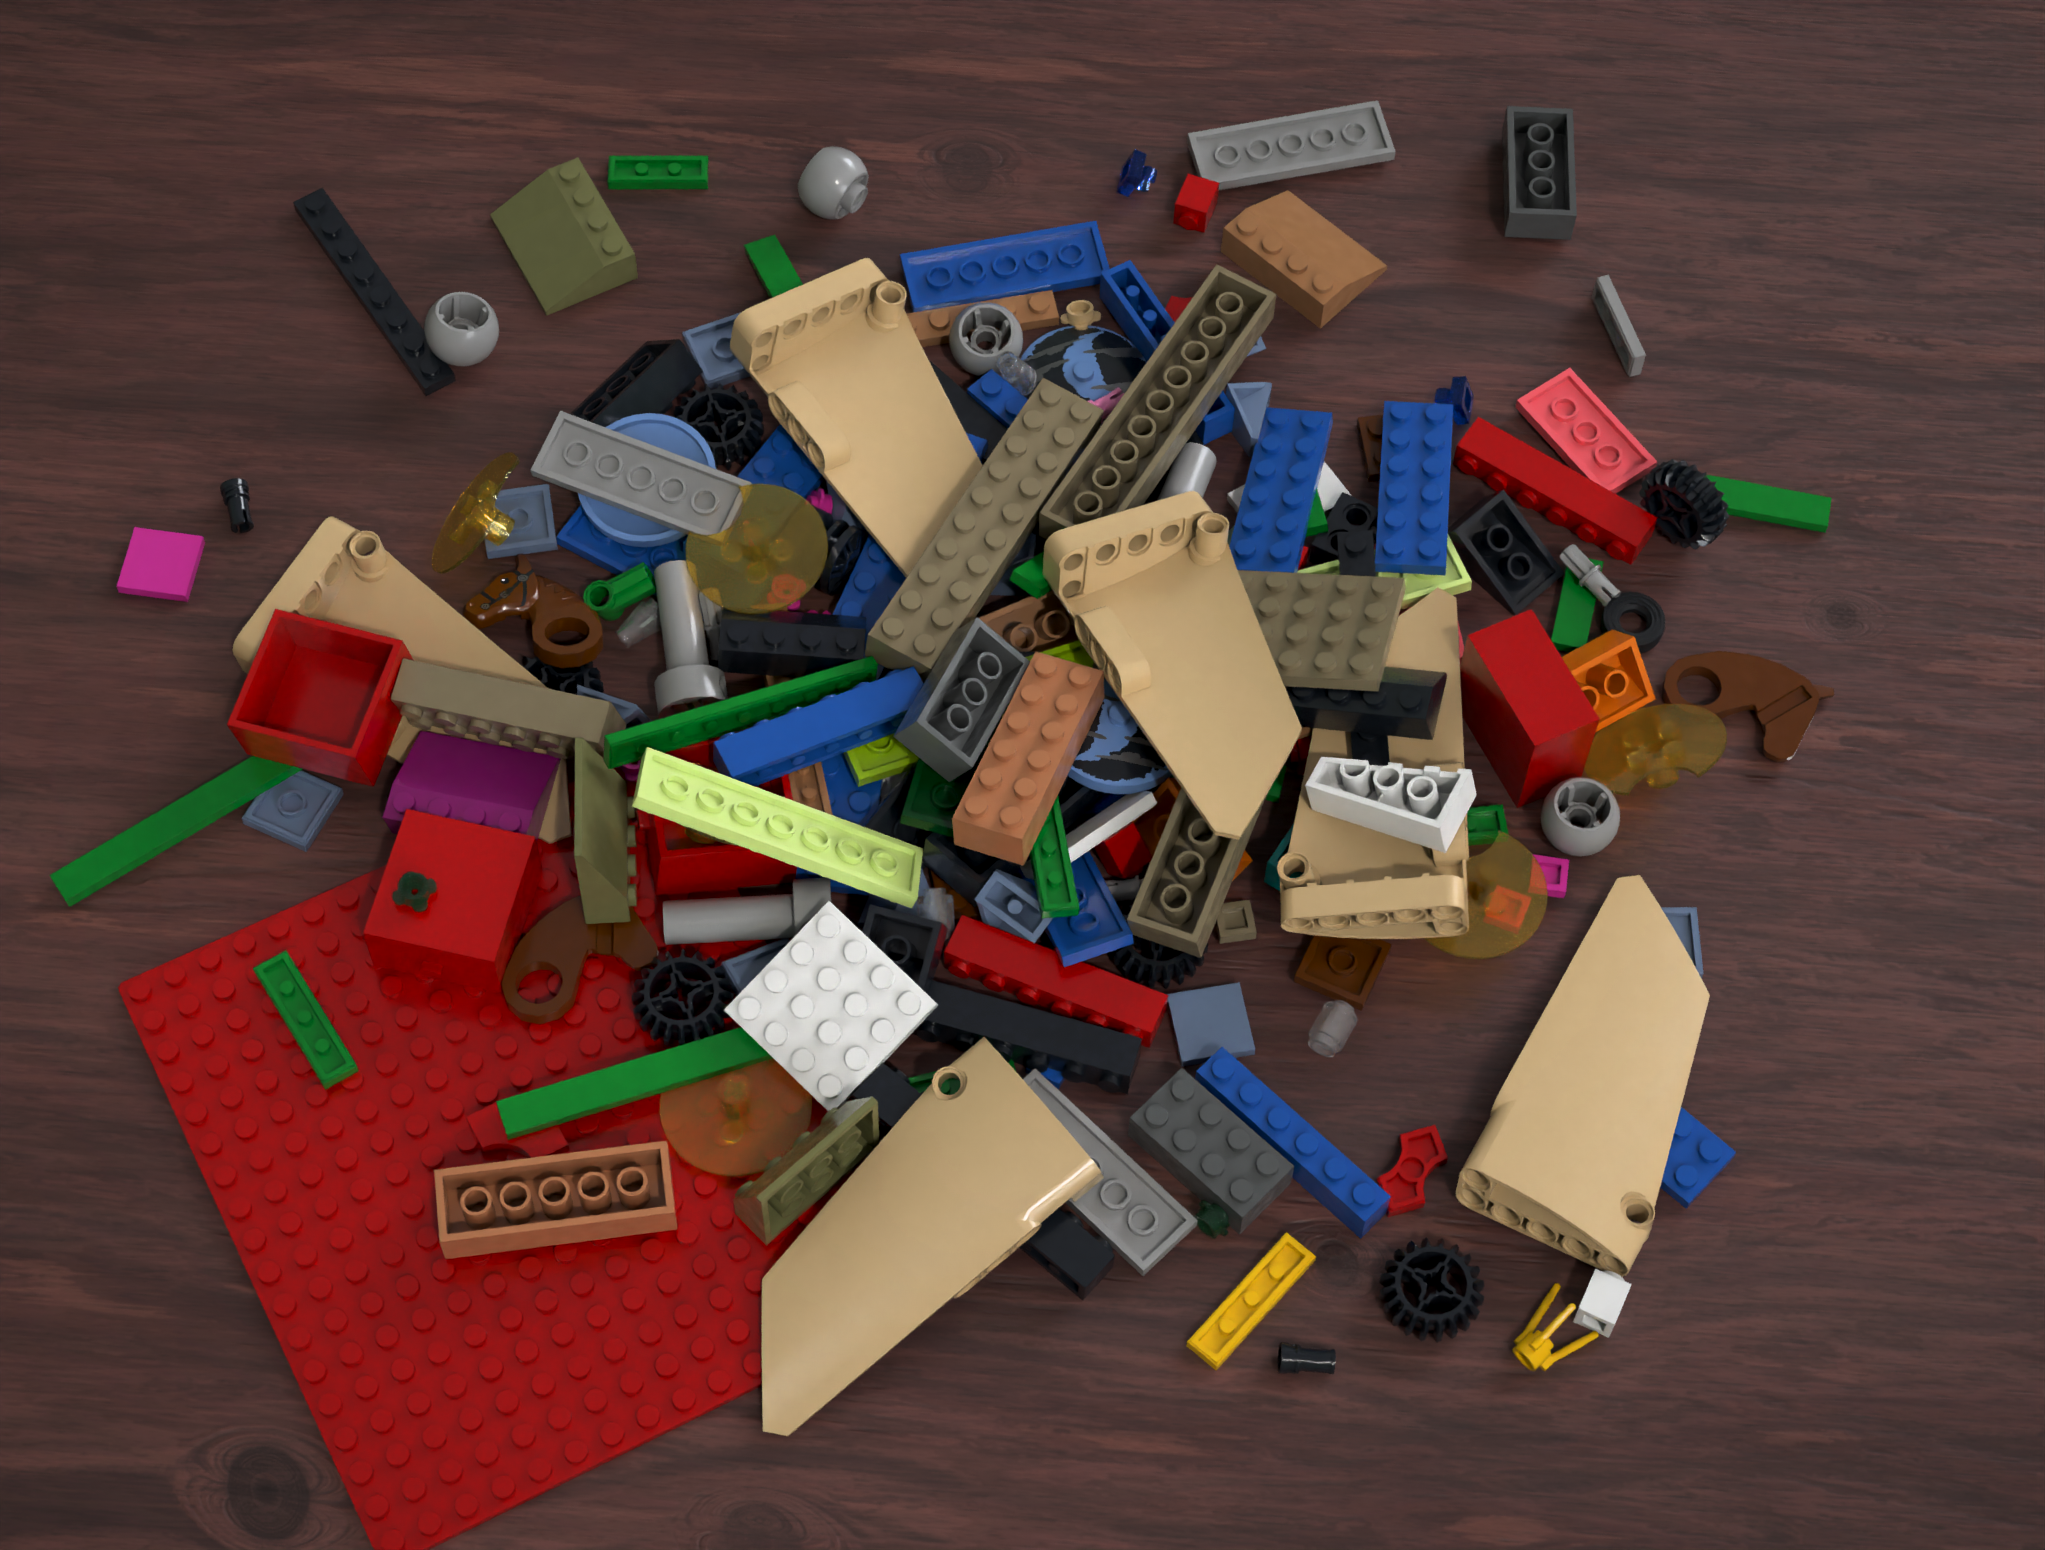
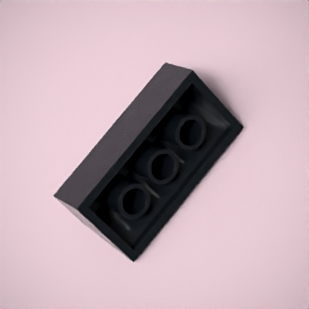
(642, 383)
(788, 642)
(1402, 707)

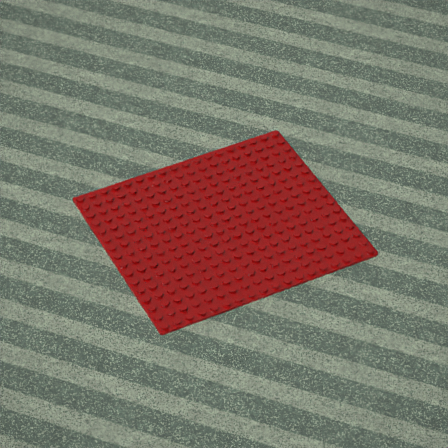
(426, 1373)

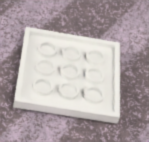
(831, 1007)

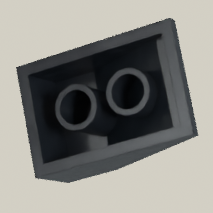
(1503, 552)
(908, 941)

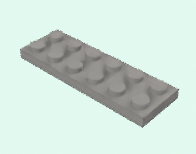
(1292, 145)
(638, 477)
(1127, 1203)

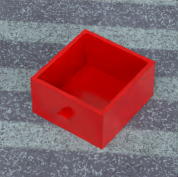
(320, 698)
(1525, 707)
(689, 866)
(474, 916)

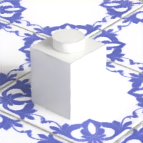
(1602, 1302)

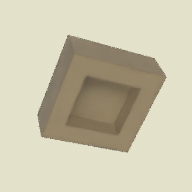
(1235, 922)

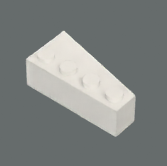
(1395, 800)

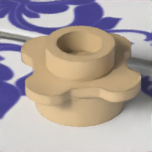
(1080, 314)

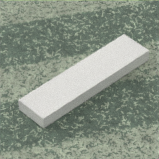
(1103, 825)

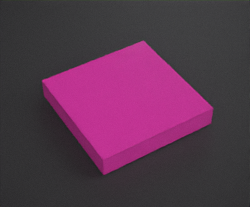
(161, 564)

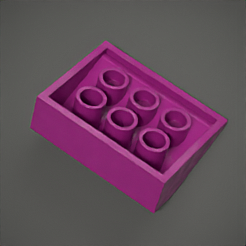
(473, 784)

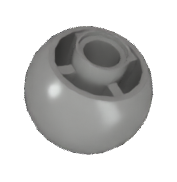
(833, 183)
(984, 320)
(461, 329)
(1582, 802)

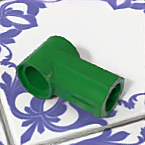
(623, 591)

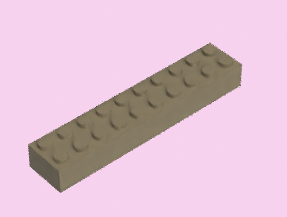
(1163, 402)
(984, 530)

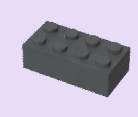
(1539, 172)
(962, 699)
(1210, 1149)

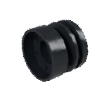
(844, 549)

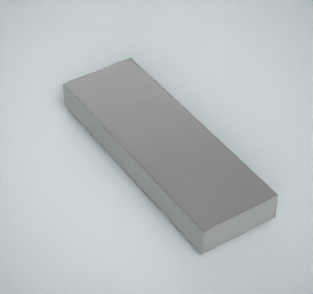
(1618, 326)

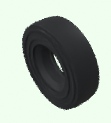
(1635, 603)

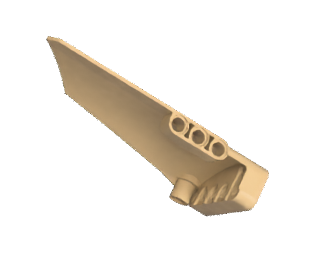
(862, 402)
(381, 596)
(1180, 648)
(1364, 879)
(1595, 1091)
(912, 1229)

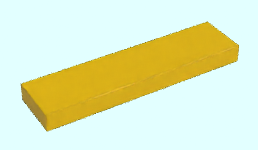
(1251, 1301)

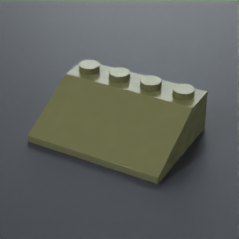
(565, 238)
(603, 839)
(809, 1169)

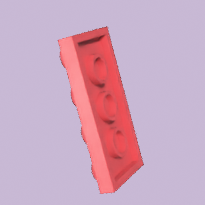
(1585, 432)

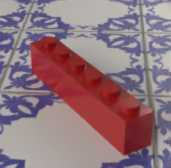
(1554, 491)
(1039, 978)

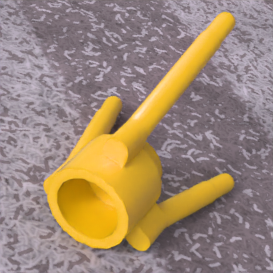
(1535, 1348)

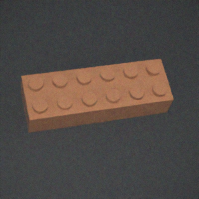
(1028, 758)
(555, 1199)

